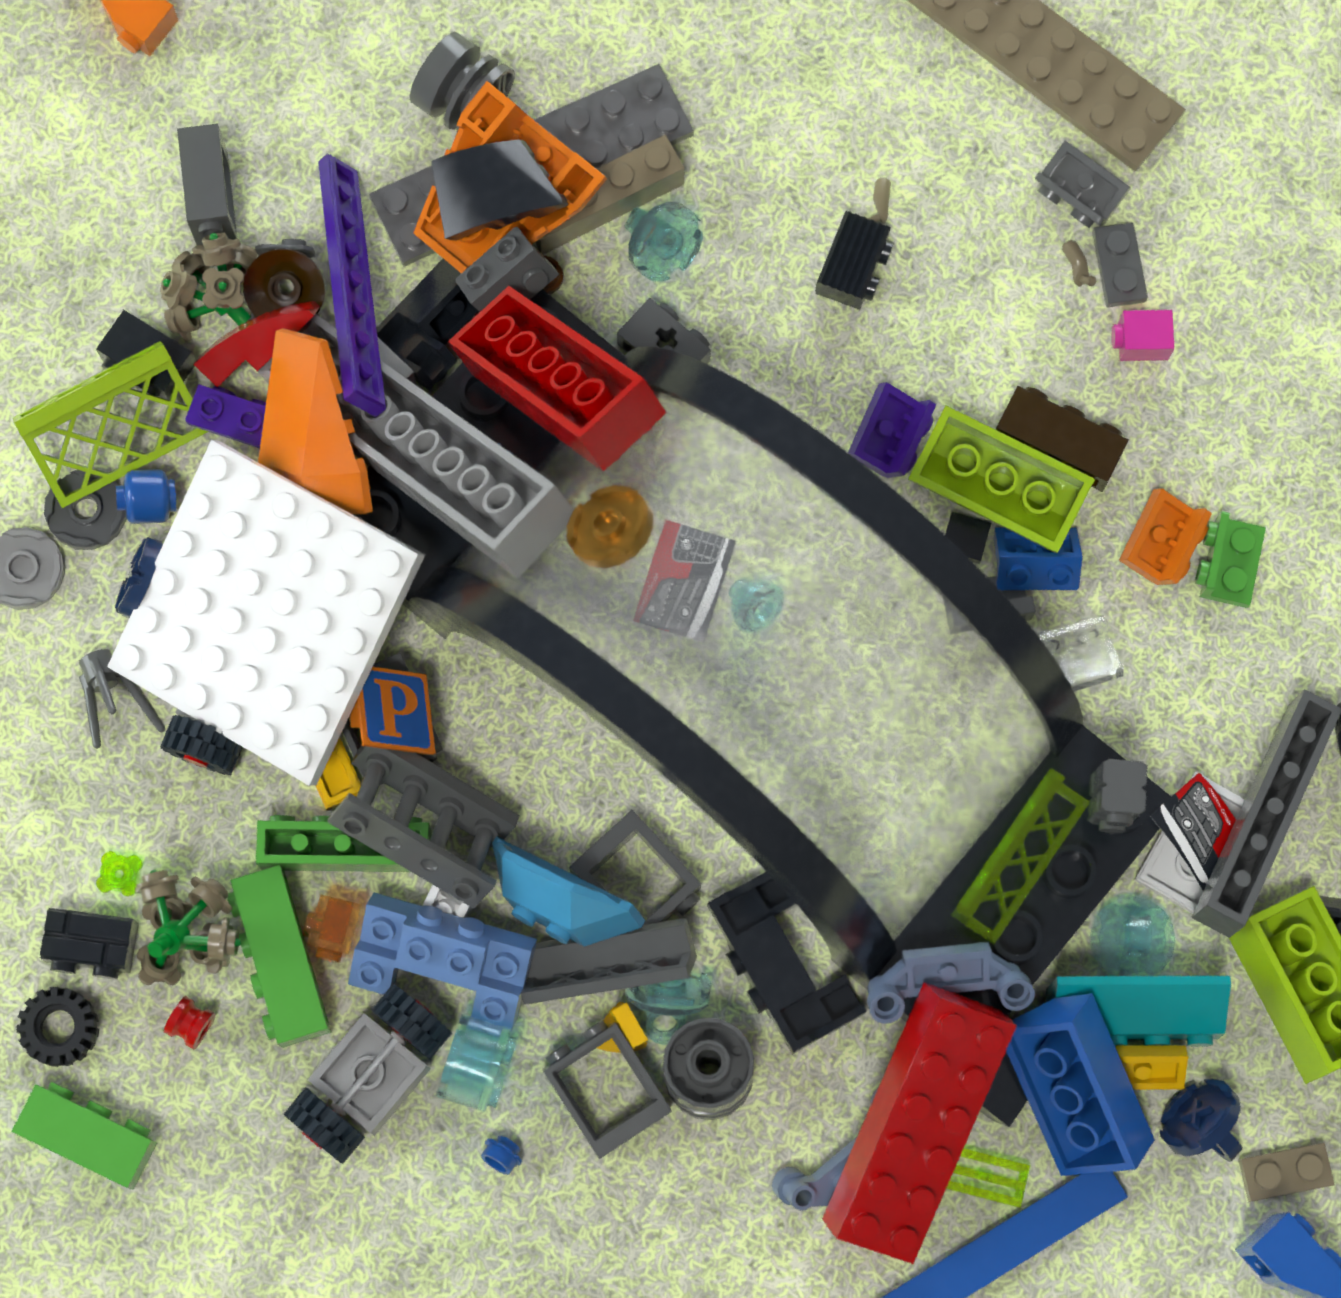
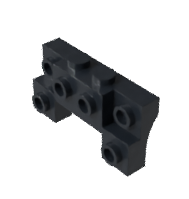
(426, 323)
(773, 968)

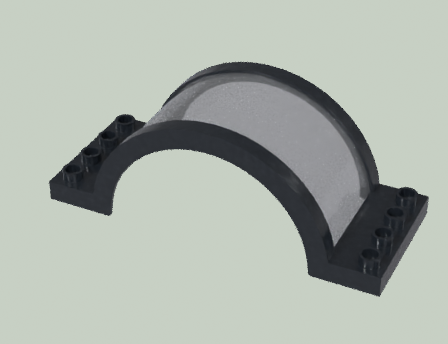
(794, 666)

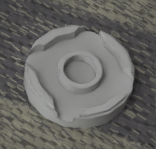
(32, 578)

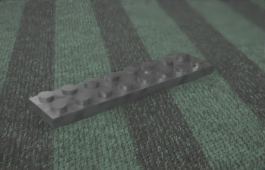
(594, 127)

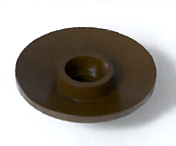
(264, 274)

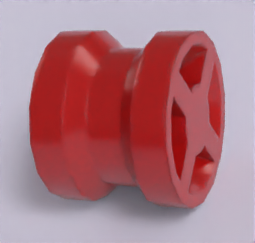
(189, 1022)

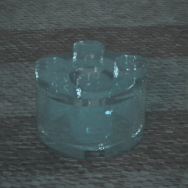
(475, 1063)

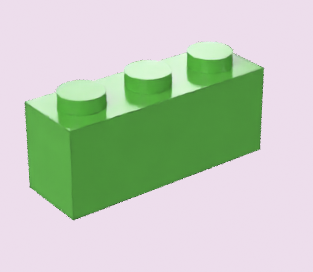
(85, 1134)

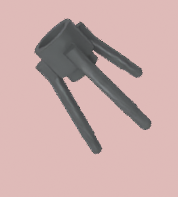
(101, 679)

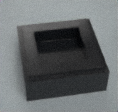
(968, 535)

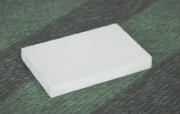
(1166, 870)

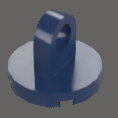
(143, 568)
(1202, 1120)

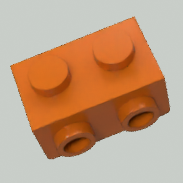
(1165, 538)

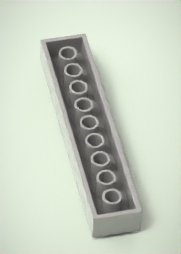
(452, 468)

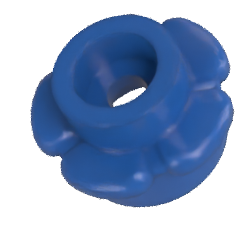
(501, 1155)

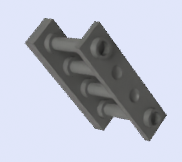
(440, 793)

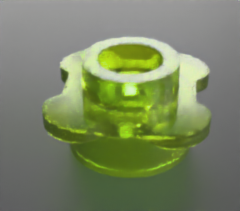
(110, 865)

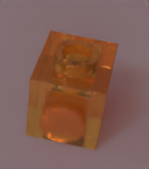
(333, 928)

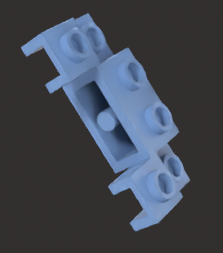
(444, 949)

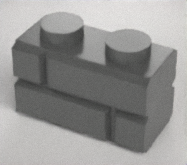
(1117, 794)

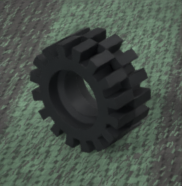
(36, 1012)

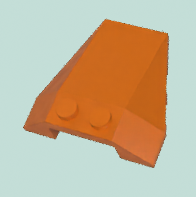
(494, 119)
(305, 427)

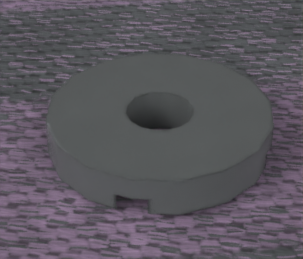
(84, 533)

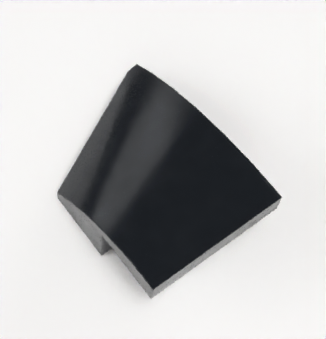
(492, 188)

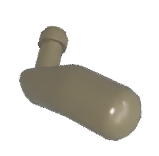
(881, 199)
(1078, 263)

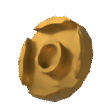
(610, 526)

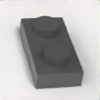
(1119, 265)

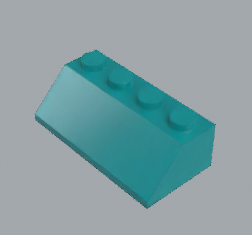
(1154, 1006)

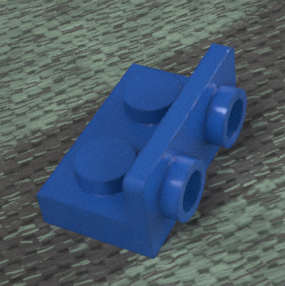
(1033, 567)

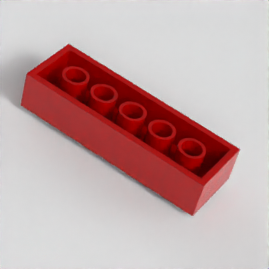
(558, 378)
(918, 1123)

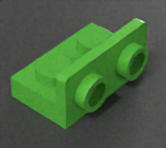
(1231, 561)

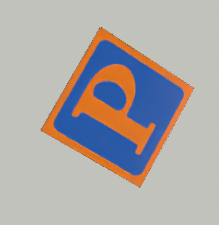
(394, 712)

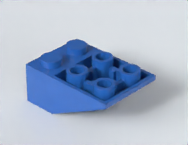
(1290, 1258)

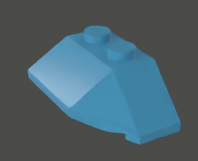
(559, 899)

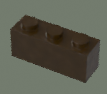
(1063, 434)

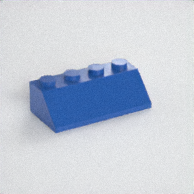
(1078, 1087)

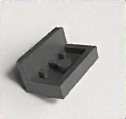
(1081, 184)
(507, 263)

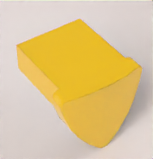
(629, 1026)

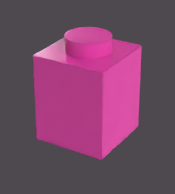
(1144, 335)

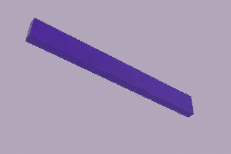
(351, 286)

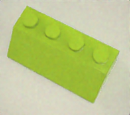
(1001, 479)
(1296, 970)

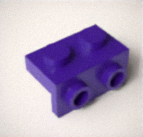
(227, 415)
(891, 431)

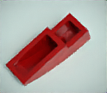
(252, 341)

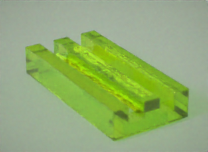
(1019, 1185)

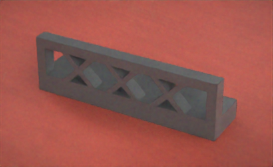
(633, 959)

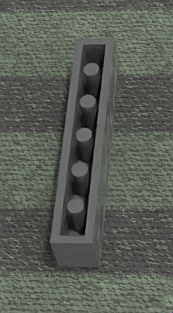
(1266, 814)

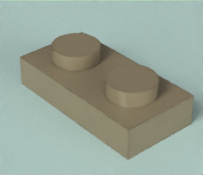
(1286, 1172)

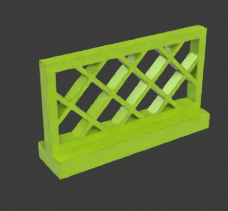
(93, 392)

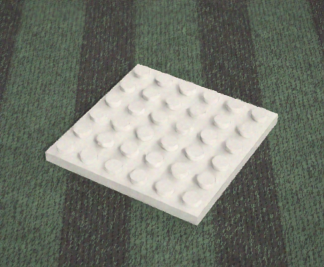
(265, 612)

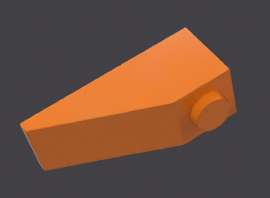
(140, 22)

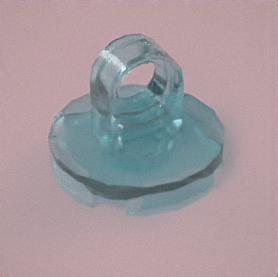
(663, 239)
(1132, 938)
(670, 999)

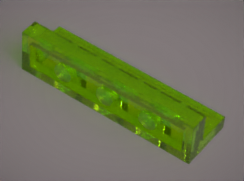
(1007, 847)

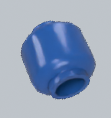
(146, 496)

